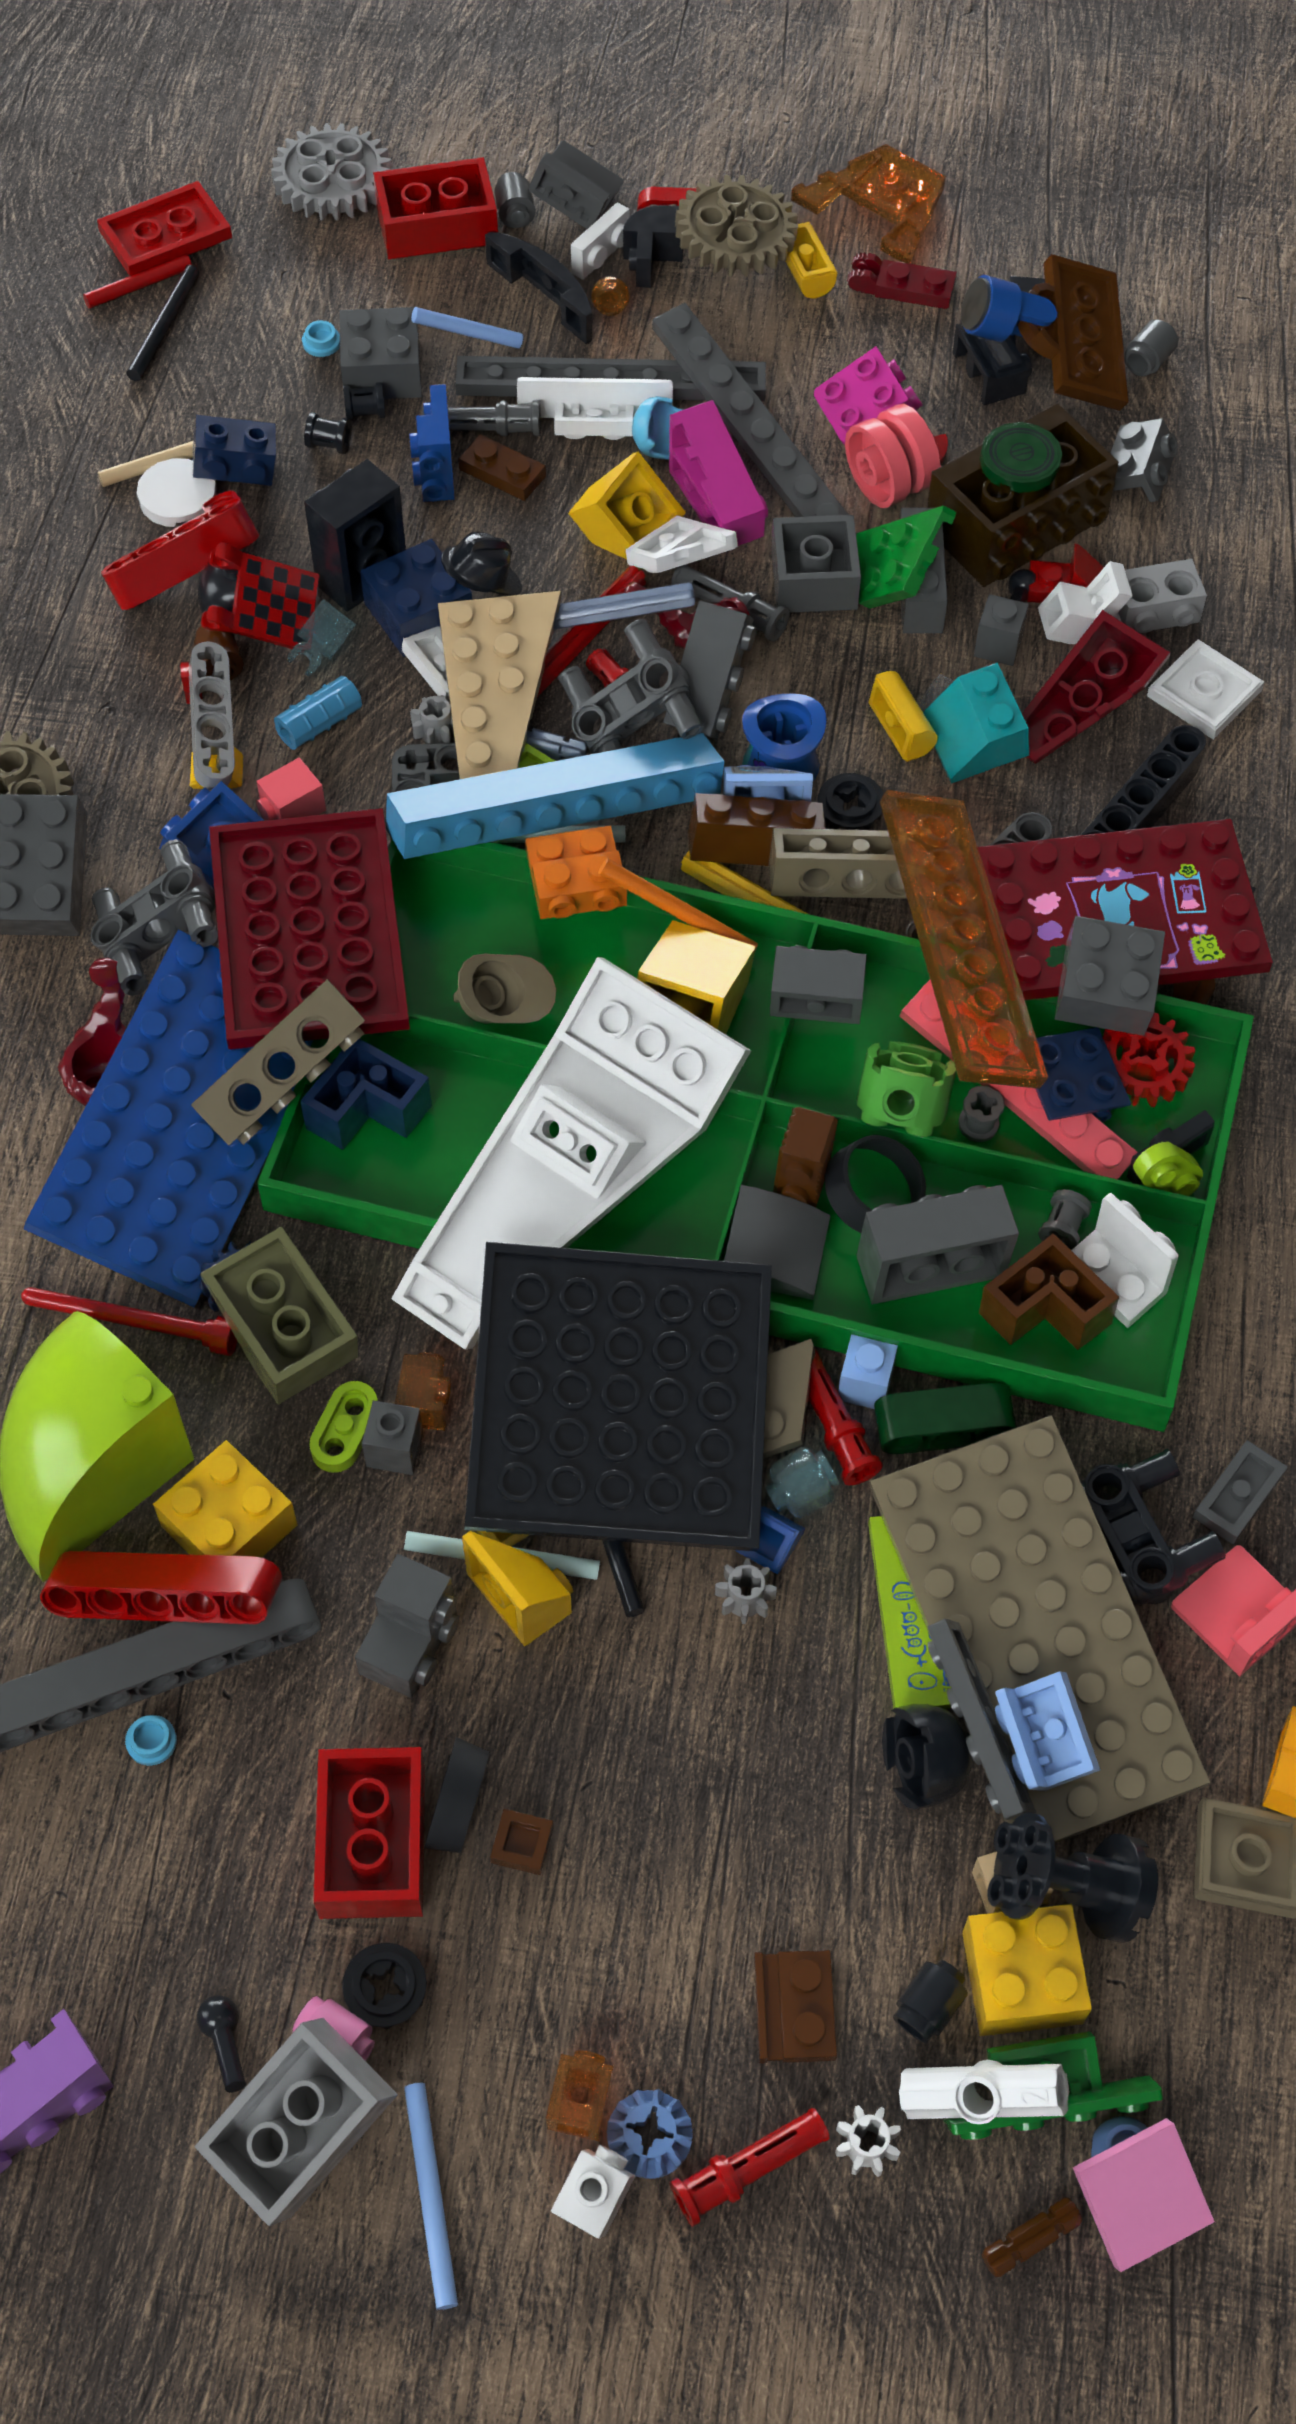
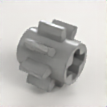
(433, 720)
(750, 1577)

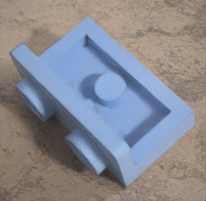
(1046, 1732)

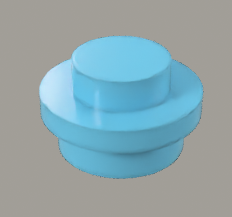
(321, 339)
(151, 1740)

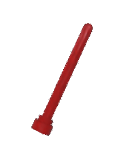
(213, 1334)

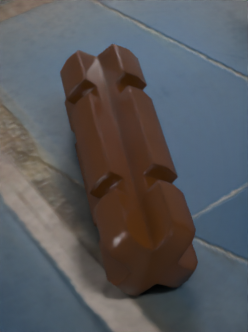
(1032, 2237)

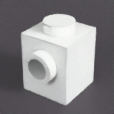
(594, 2191)

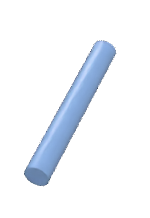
(467, 327)

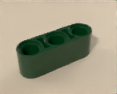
(943, 1417)

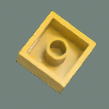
(225, 1508)
(1026, 1971)

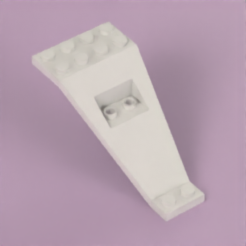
(616, 1076)

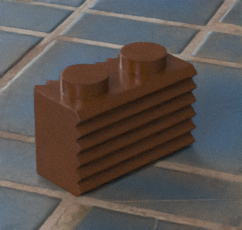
(805, 1155)

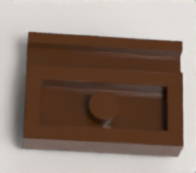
(795, 2006)

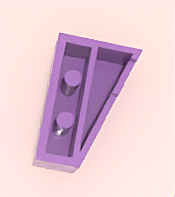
(47, 2087)

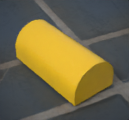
(811, 263)
(901, 716)

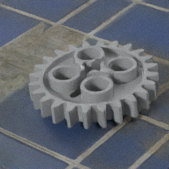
(329, 171)

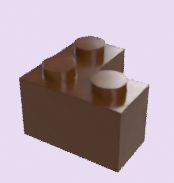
(1053, 1287)

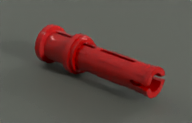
(843, 1434)
(728, 2176)

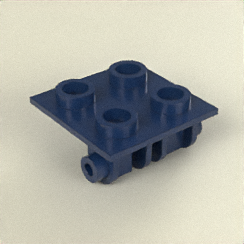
(1079, 1076)

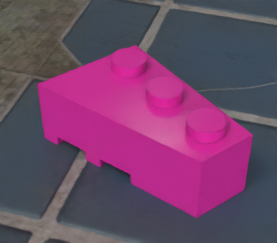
(713, 473)

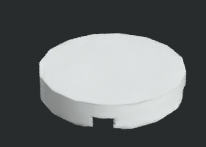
(171, 493)

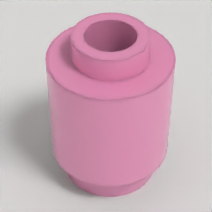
(349, 2026)

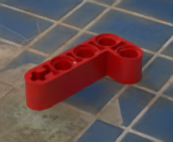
(179, 551)

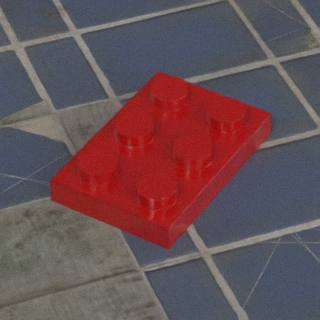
(164, 228)

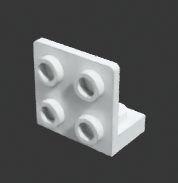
(1128, 1258)

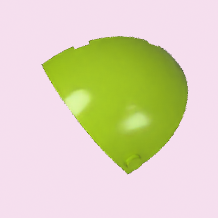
(84, 1441)

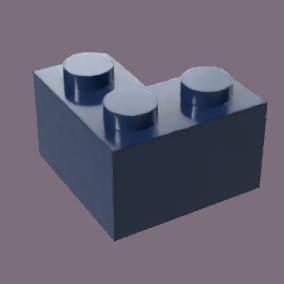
(365, 1086)

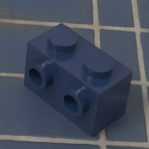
(234, 450)

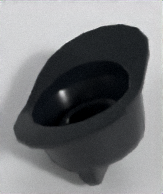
(482, 564)

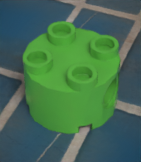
(905, 1087)

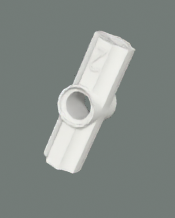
(1015, 2090)

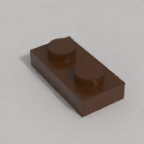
(502, 467)

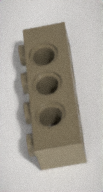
(834, 864)
(218, 1102)

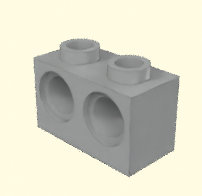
(1163, 596)

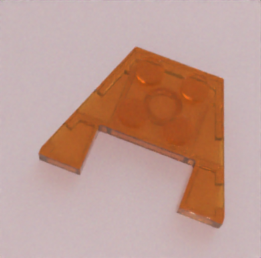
(887, 185)

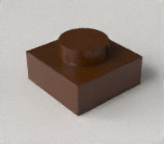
(522, 1842)

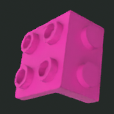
(863, 392)

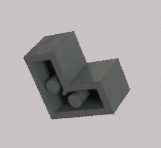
(412, 1620)

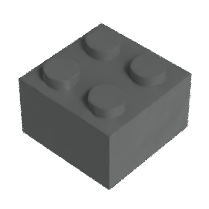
(381, 348)
(815, 563)
(1110, 975)

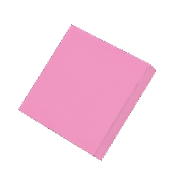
(1143, 2195)

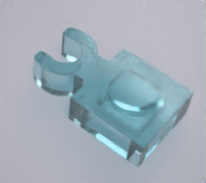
(323, 634)

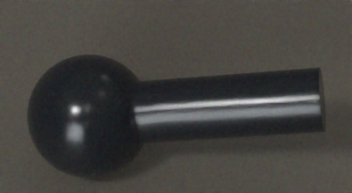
(1019, 584)
(218, 2019)

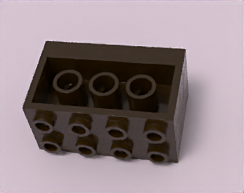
(1007, 529)

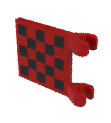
(269, 598)

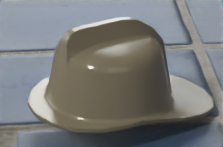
(504, 989)

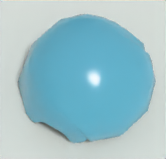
(652, 426)

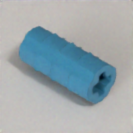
(318, 712)

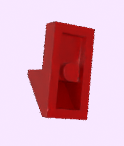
(1048, 574)

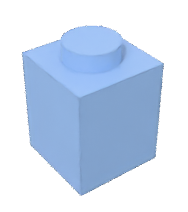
(866, 1371)

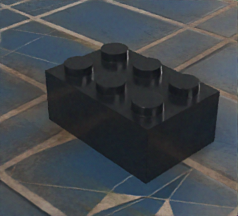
(353, 527)

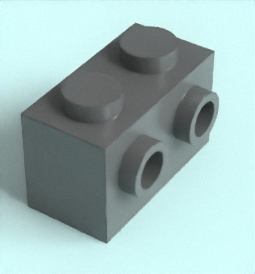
(818, 984)

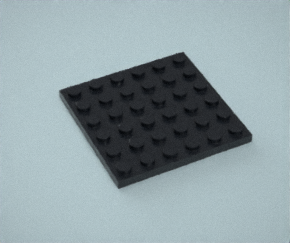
(619, 1397)

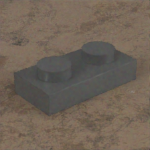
(1240, 1492)

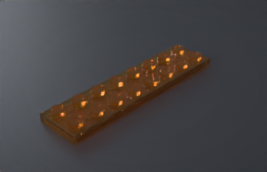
(963, 941)

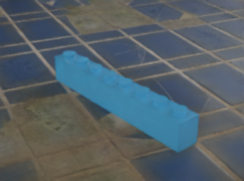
(552, 795)

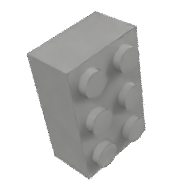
(295, 2121)

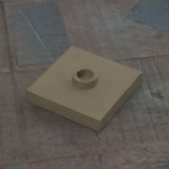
(1245, 1858)

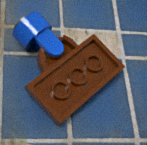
(1065, 319)

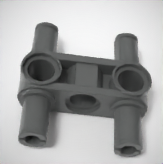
(633, 697)
(153, 916)

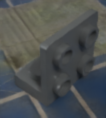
(575, 184)

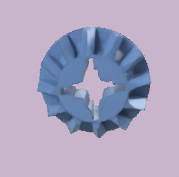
(665, 2153)

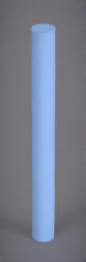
(430, 2196)

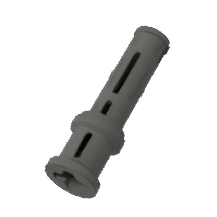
(501, 418)
(776, 618)

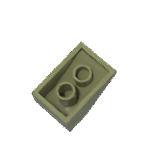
(281, 1315)

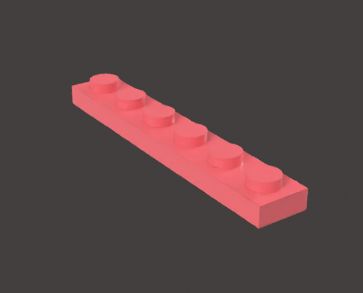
(1078, 1137)

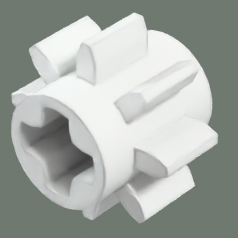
(859, 2129)

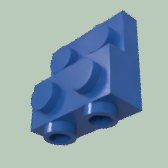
(433, 449)
(208, 809)

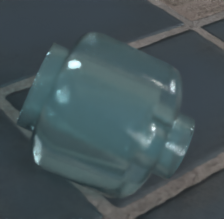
(802, 1482)

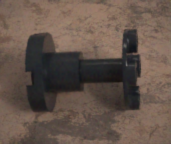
(1110, 1885)

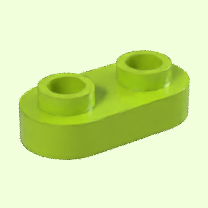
(1168, 1169)
(340, 1428)

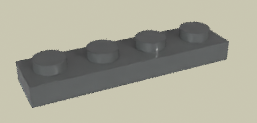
(971, 1700)

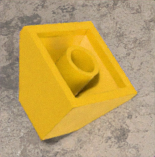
(625, 506)
(517, 1586)

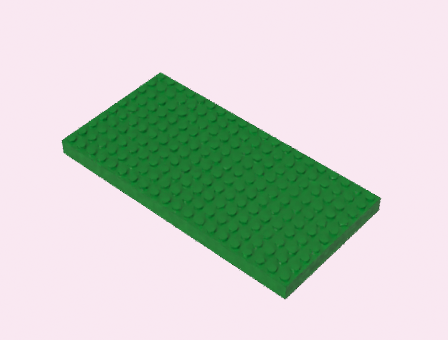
(486, 903)

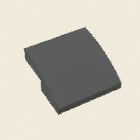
(779, 1234)

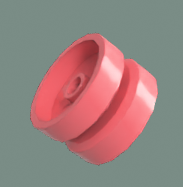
(892, 455)

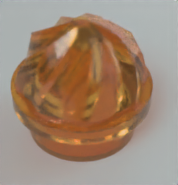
(610, 295)

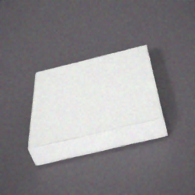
(1205, 689)

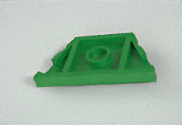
(898, 555)

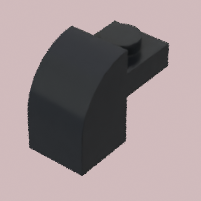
(650, 238)

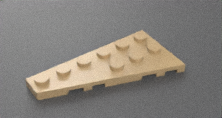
(494, 674)

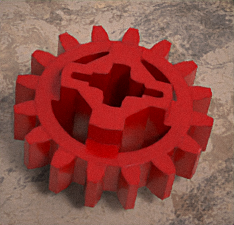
(1146, 1060)

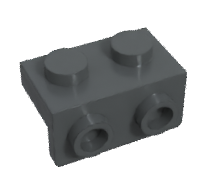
(1144, 456)

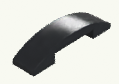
(518, 259)

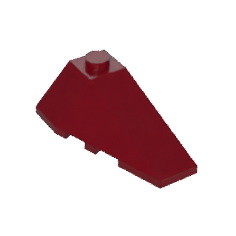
(1092, 681)

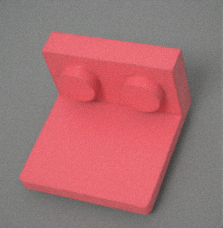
(1238, 1609)

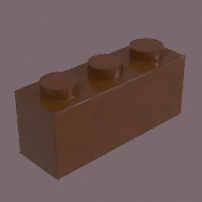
(742, 827)

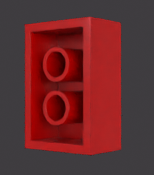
(435, 207)
(369, 1833)

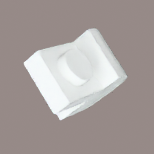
(1073, 608)

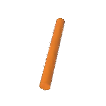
(667, 901)

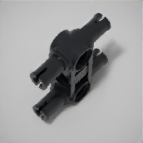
(1134, 1535)

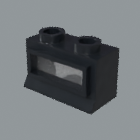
(998, 362)

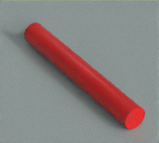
(136, 281)

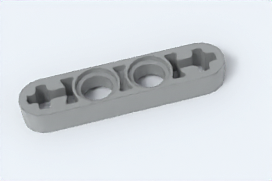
(214, 715)

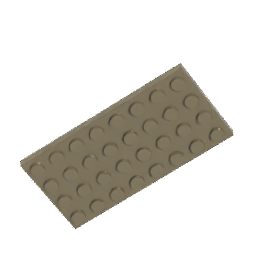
(1022, 1565)

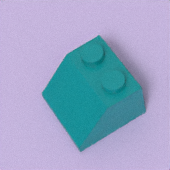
(977, 724)

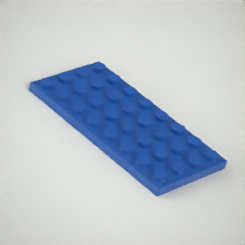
(143, 1172)

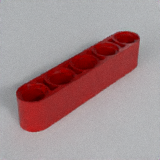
(162, 1587)

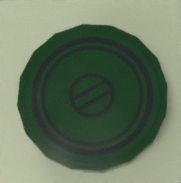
(1021, 457)

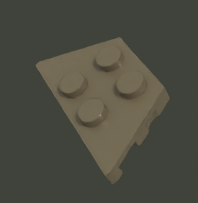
(787, 1397)

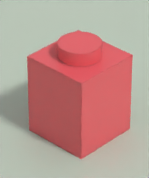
(290, 792)

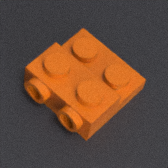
(567, 869)

